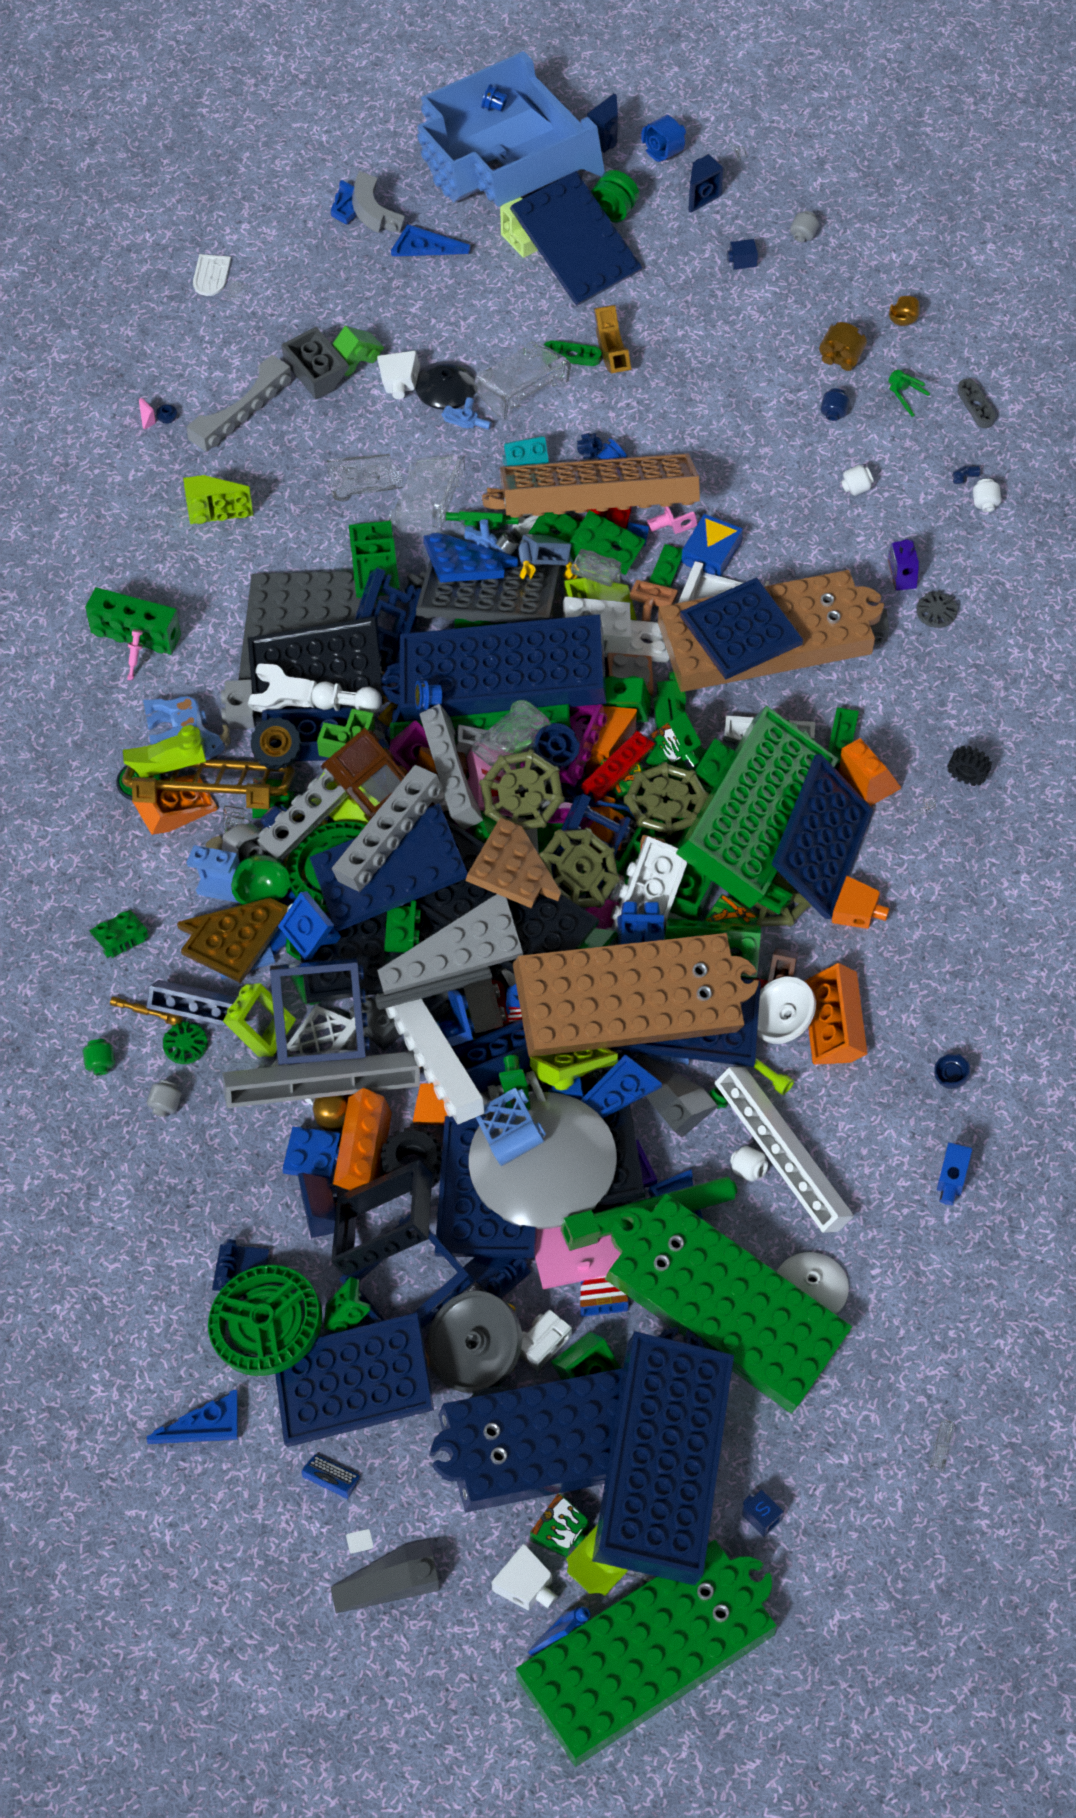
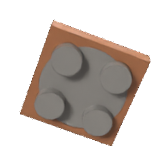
(631, 665)

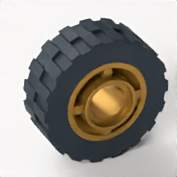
(275, 757)

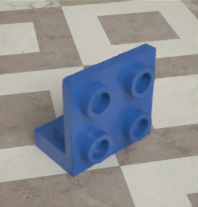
(459, 1030)

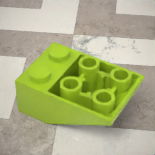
(216, 499)
(590, 589)

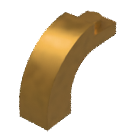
(610, 343)

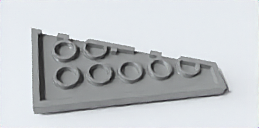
(467, 944)

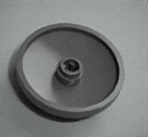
(474, 1342)

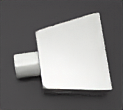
(399, 372)
(525, 1581)

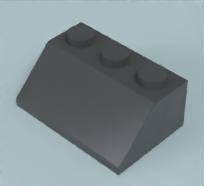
(314, 362)

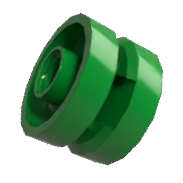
(616, 194)

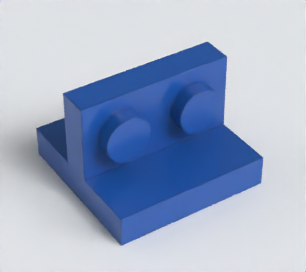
(308, 926)

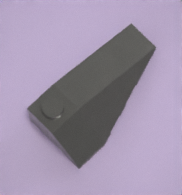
(679, 1099)
(394, 1577)

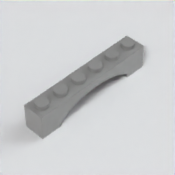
(210, 429)
(458, 795)

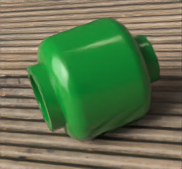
(98, 1057)

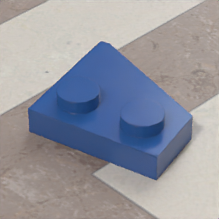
(342, 207)

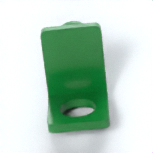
(514, 1078)

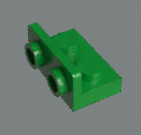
(401, 928)
(345, 1308)

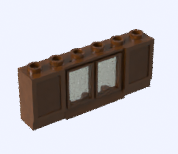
(366, 772)

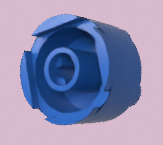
(663, 138)

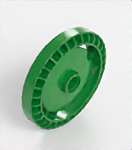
(330, 834)
(277, 1341)

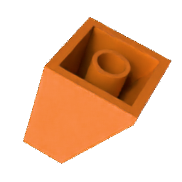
(618, 729)
(866, 772)

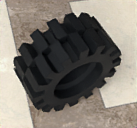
(969, 765)

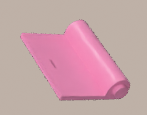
(561, 1267)

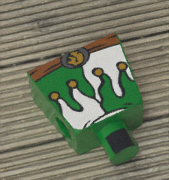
(678, 740)
(560, 1527)

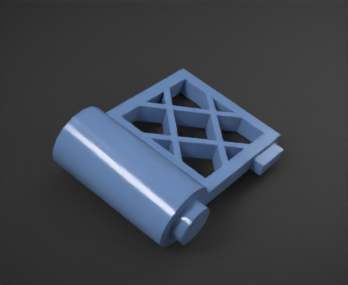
(515, 1138)

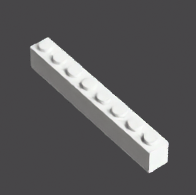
(438, 1060)
(784, 1149)

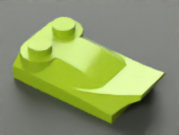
(169, 754)
(563, 1068)
(592, 1575)

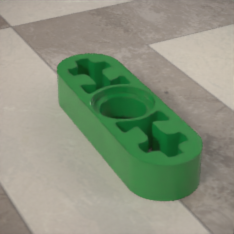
(578, 348)

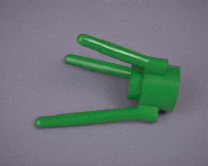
(901, 381)

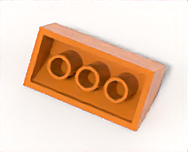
(838, 1024)
(362, 1139)

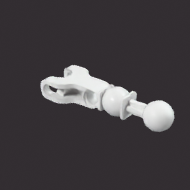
(306, 693)

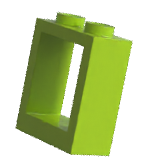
(236, 1013)

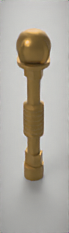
(140, 1008)

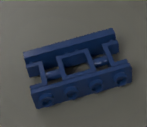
(404, 620)

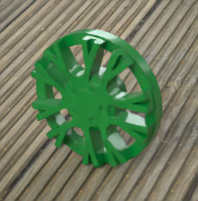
(185, 1043)

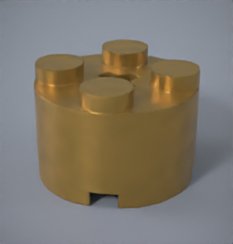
(842, 345)

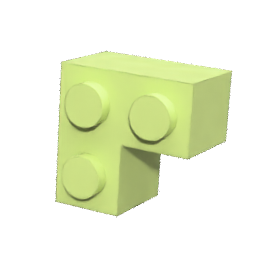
(514, 232)

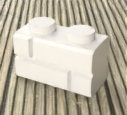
(544, 1339)

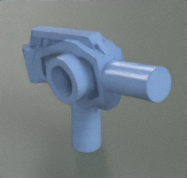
(465, 417)
(483, 537)

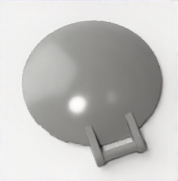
(556, 1177)

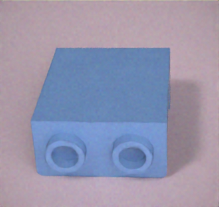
(215, 870)

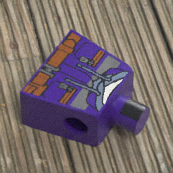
(900, 557)

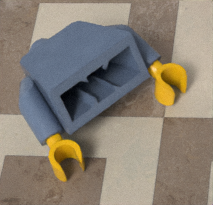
(544, 550)

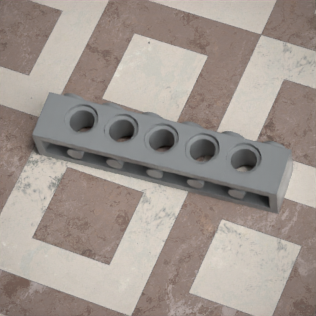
(313, 817)
(387, 828)

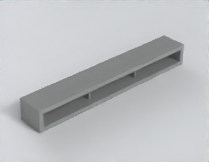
(320, 1079)

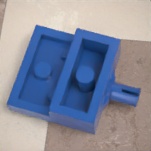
(312, 1152)

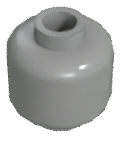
(804, 226)
(164, 1098)

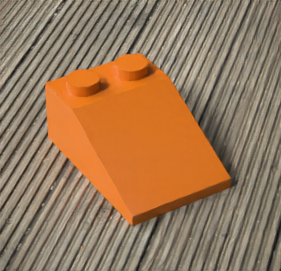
(175, 808)

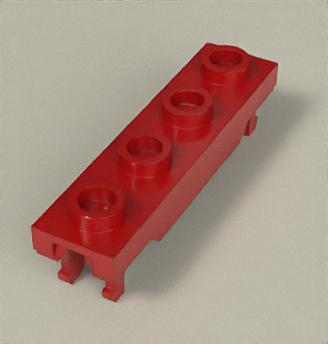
(617, 766)

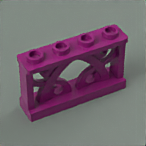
(586, 739)

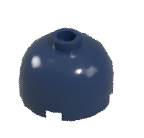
(556, 745)

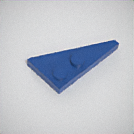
(421, 242)
(210, 1423)

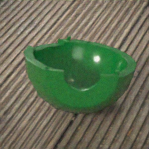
(260, 879)

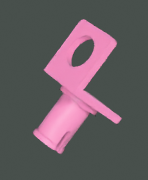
(667, 519)

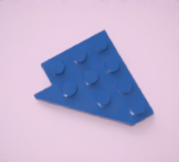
(463, 560)

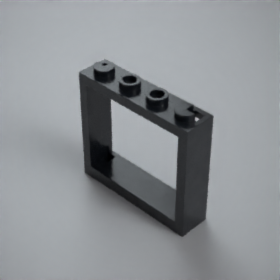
(371, 1195)

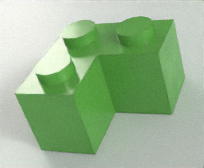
(357, 346)
(334, 737)

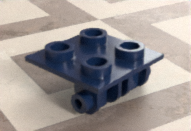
(235, 1260)
(498, 1275)

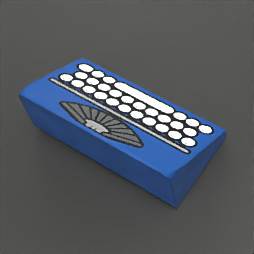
(330, 1476)

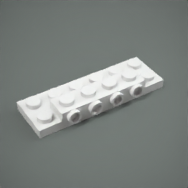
(652, 879)

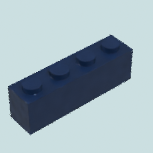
(189, 1002)

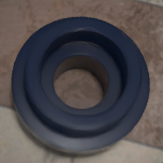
(166, 413)

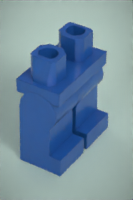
(640, 927)

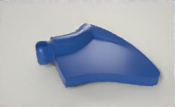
(561, 1628)

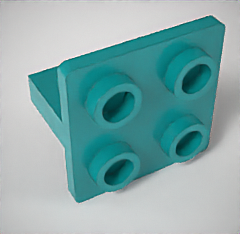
(525, 452)

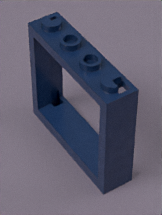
(358, 997)
(430, 1308)

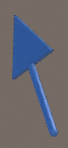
(623, 806)

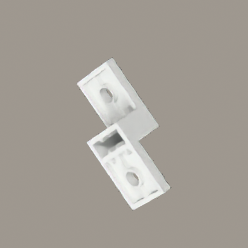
(620, 632)

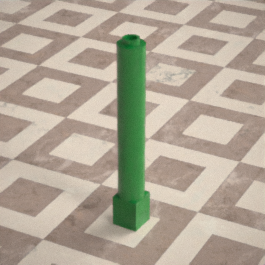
(586, 1228)

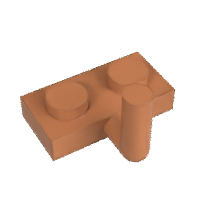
(652, 595)

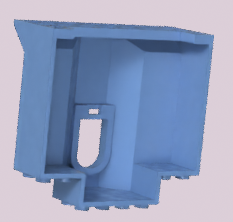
(530, 137)

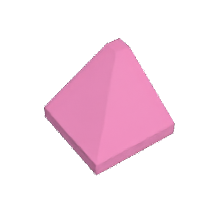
(147, 414)

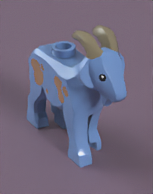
(180, 713)

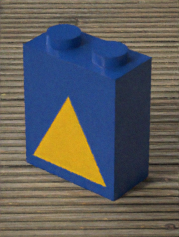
(712, 544)

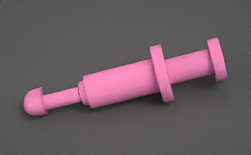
(134, 651)

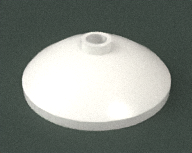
(780, 1000)
(831, 1284)

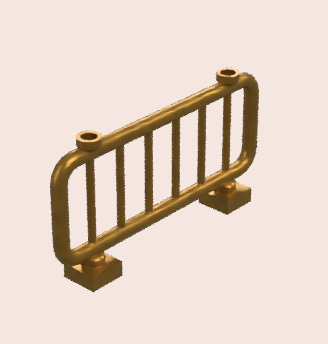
(256, 794)

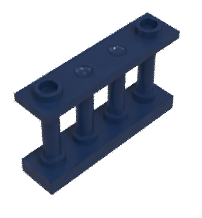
(581, 809)

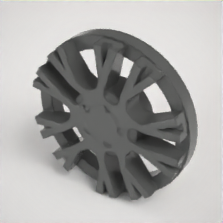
(936, 609)

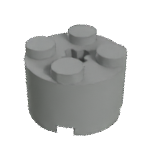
(243, 841)

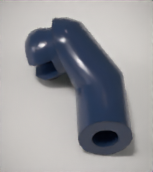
(965, 471)

